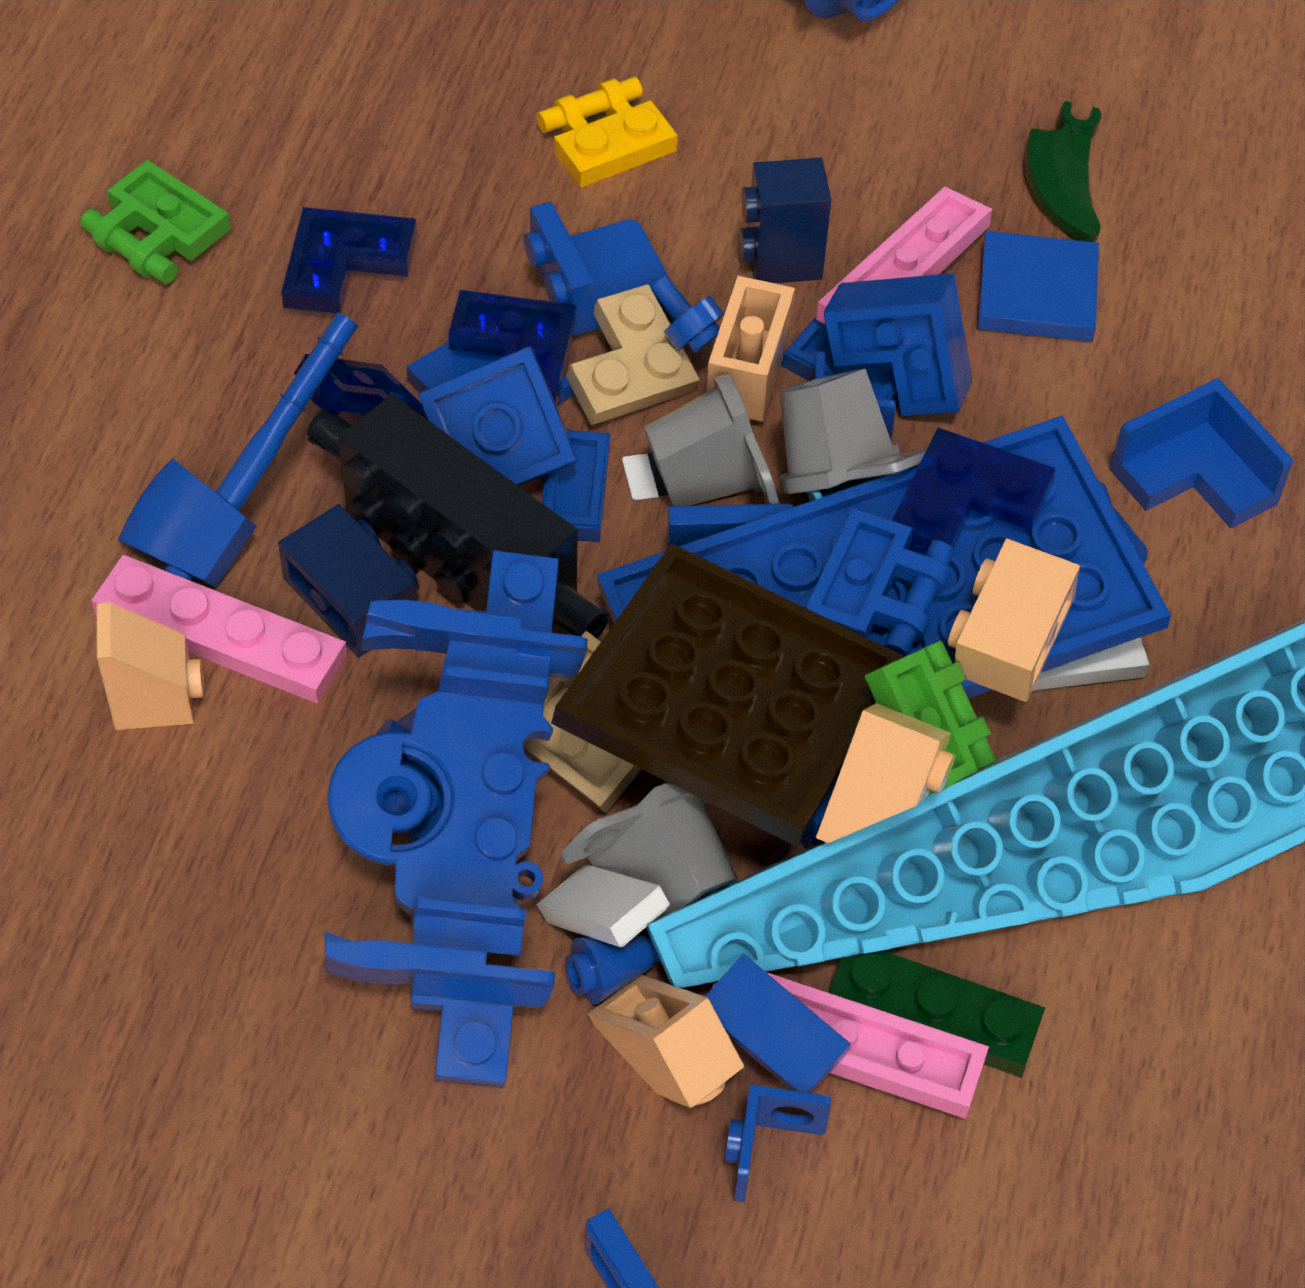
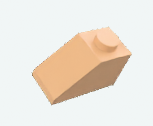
(145, 670)
(886, 771)
(669, 1039)

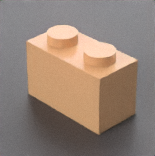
(753, 341)
(1014, 618)

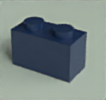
(786, 220)
(341, 569)

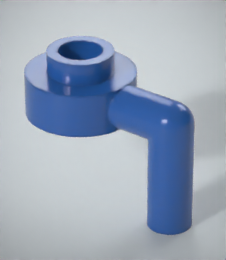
(691, 325)

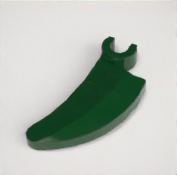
(1059, 172)

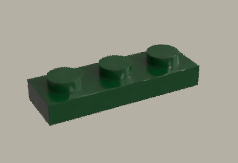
(944, 1004)

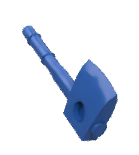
(202, 529)

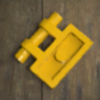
(613, 143)

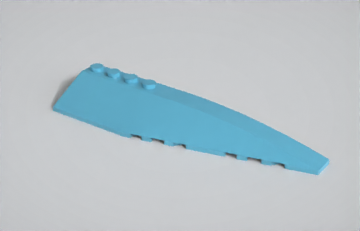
(1082, 821)

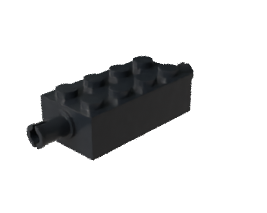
(448, 507)

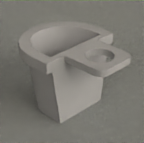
(836, 434)
(709, 449)
(662, 842)

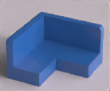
(914, 327)
(1203, 444)

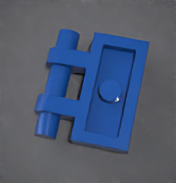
(861, 574)

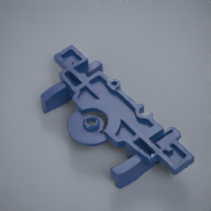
(465, 870)

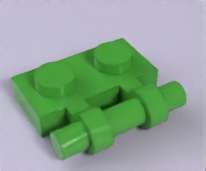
(166, 209)
(931, 690)

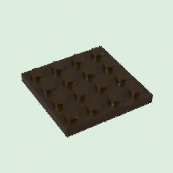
(726, 693)

